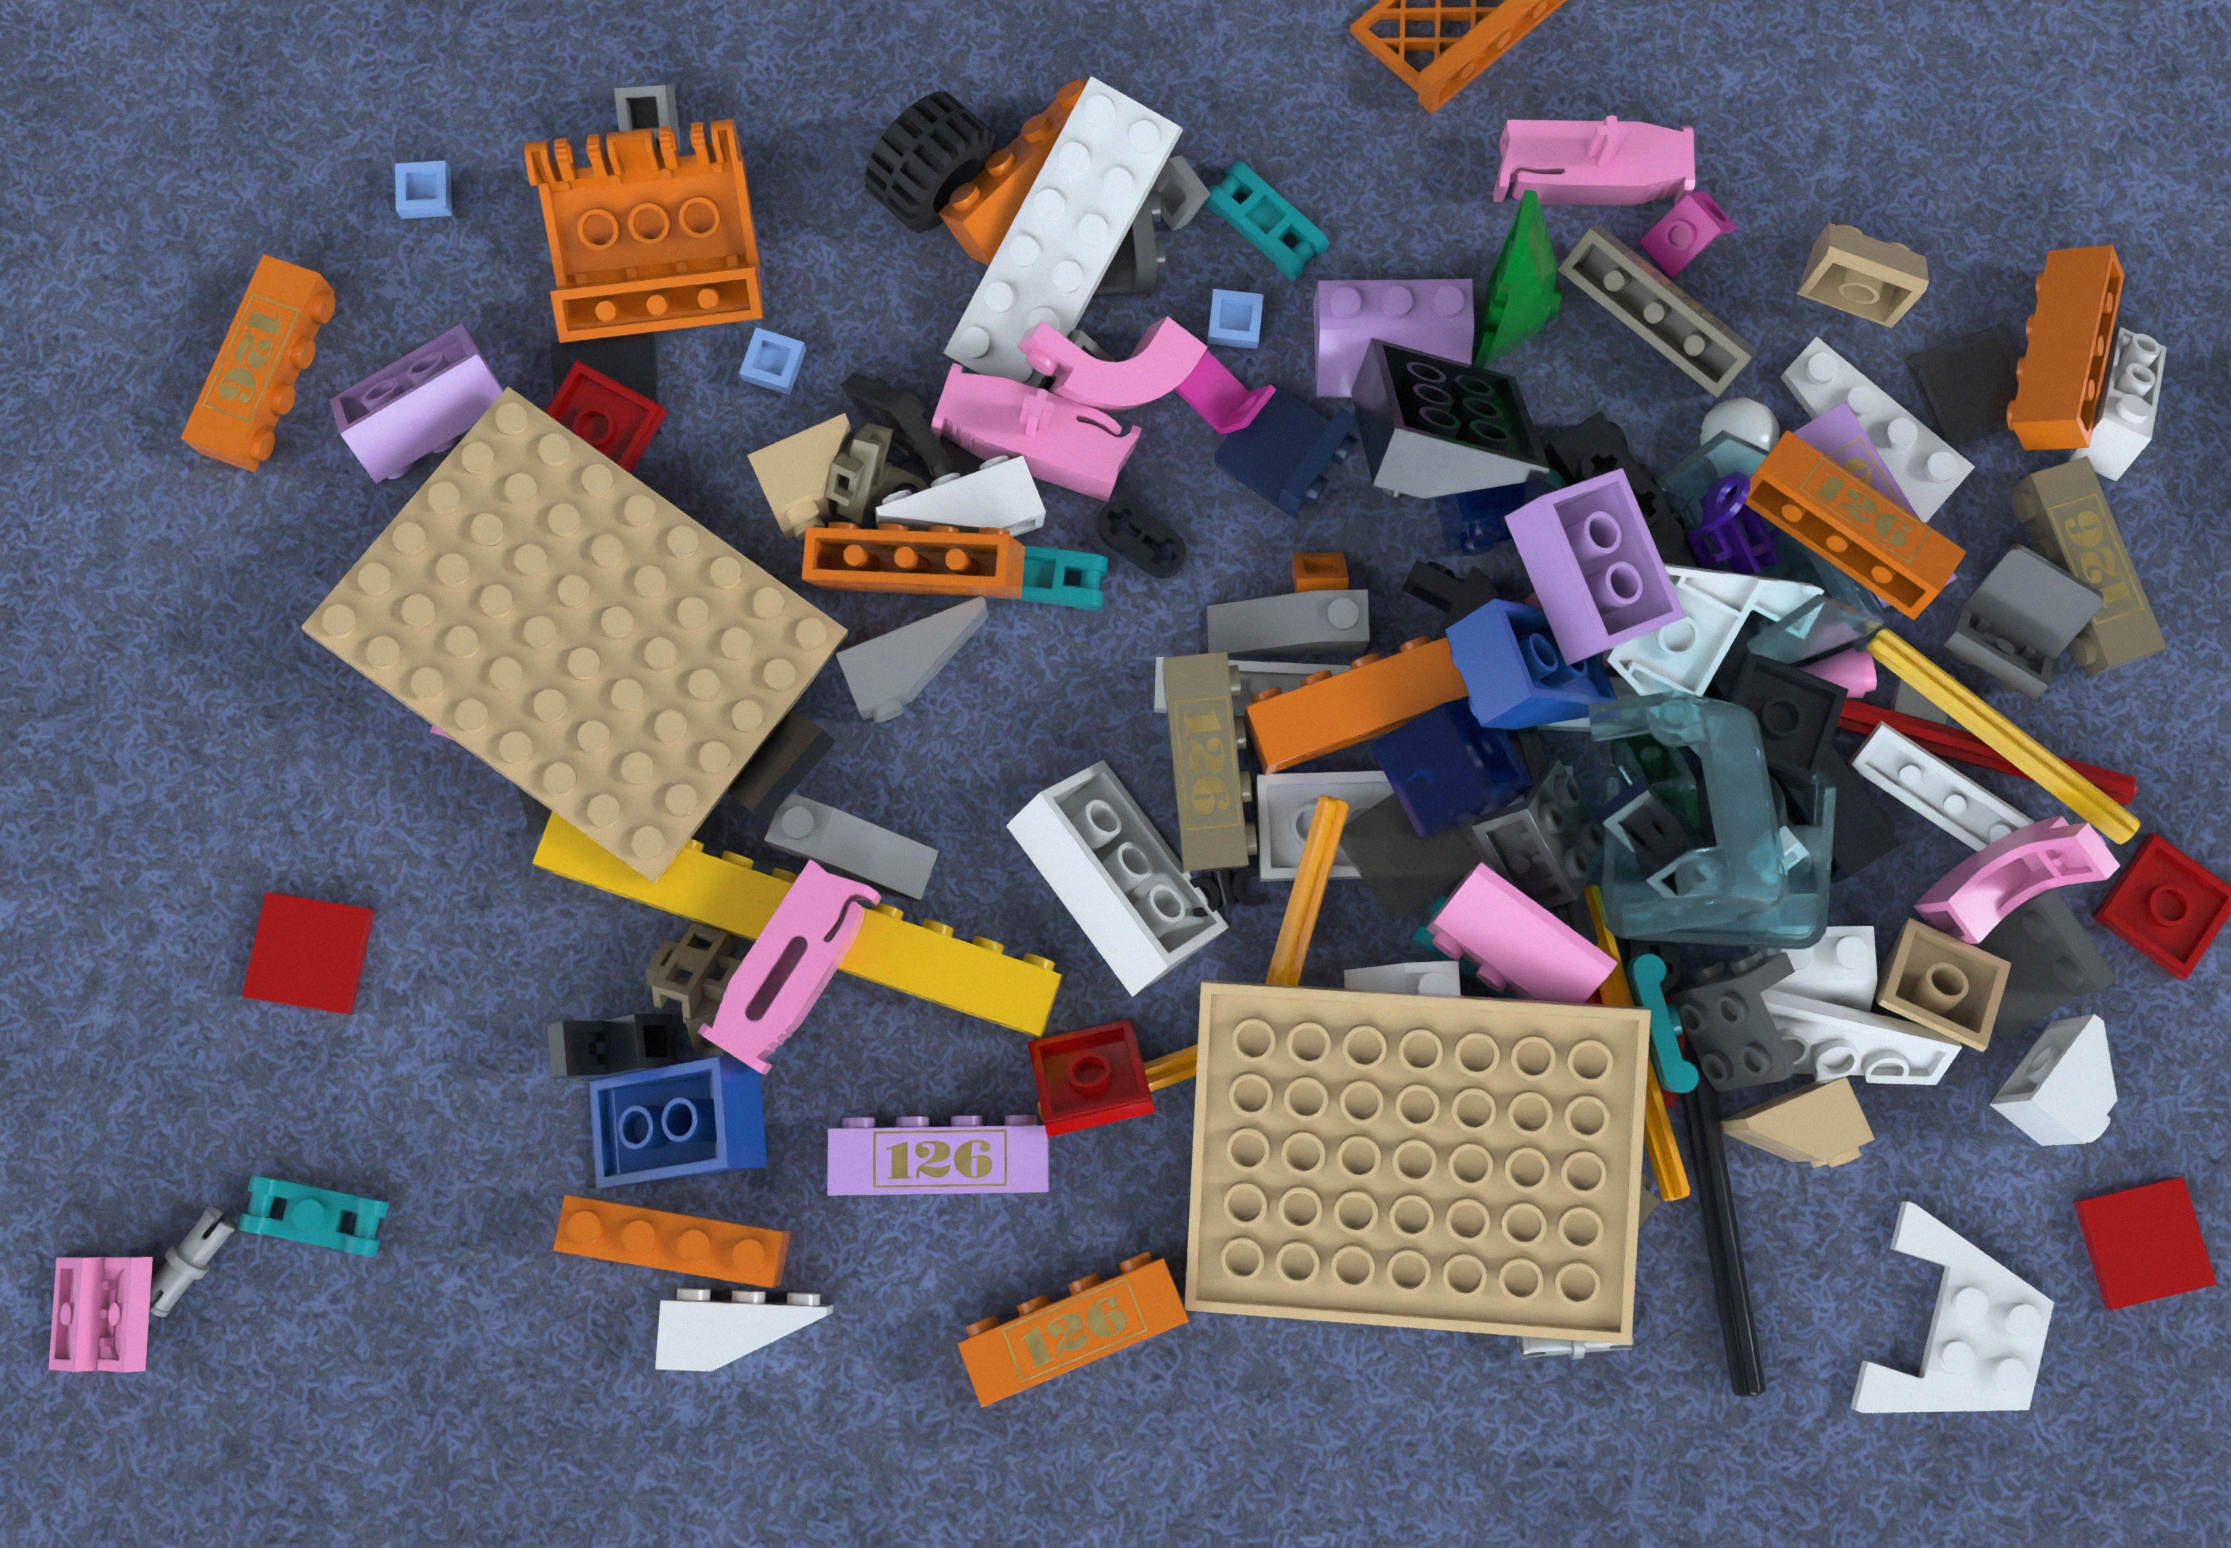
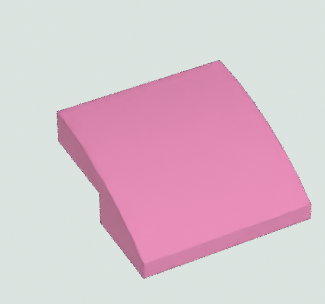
(100, 1314)

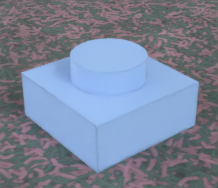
(423, 189)
(1235, 319)
(772, 361)

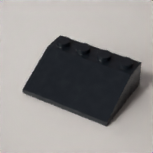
(1442, 424)

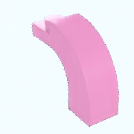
(1152, 370)
(2010, 872)

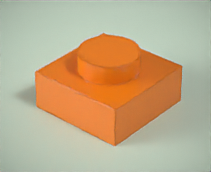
(1319, 571)

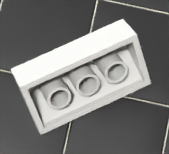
(1115, 875)

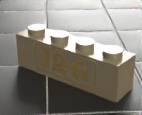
(1657, 310)
(2078, 533)
(1206, 764)

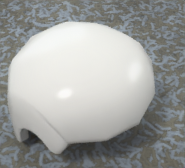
(1743, 419)

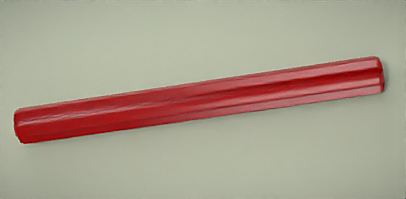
(1970, 749)

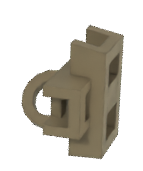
(862, 477)
(699, 993)

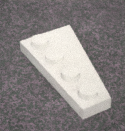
(1914, 455)
(1848, 1041)

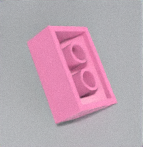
(1516, 942)

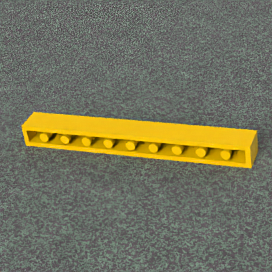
(886, 950)

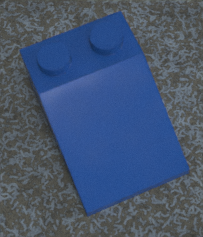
(1518, 670)
(677, 1123)

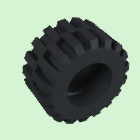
(926, 158)

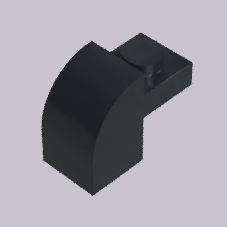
(1437, 587)
(1653, 832)
(610, 1046)

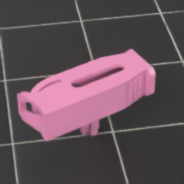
(1595, 162)
(1055, 435)
(789, 965)

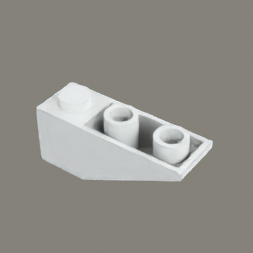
(2125, 404)
(994, 497)
(712, 1333)

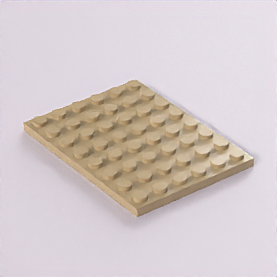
(577, 633)
(1417, 1160)

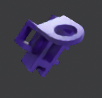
(1720, 519)

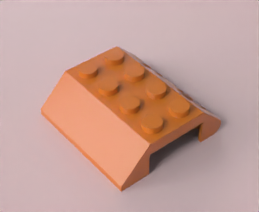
(648, 232)

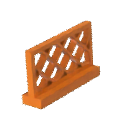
(1462, 56)

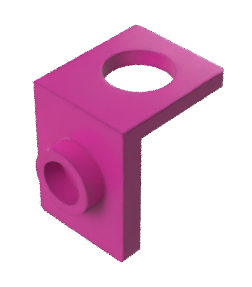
(1686, 232)
(1221, 397)

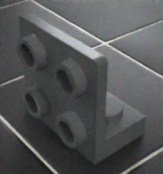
(1546, 841)
(2048, 959)

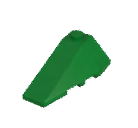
(1519, 286)

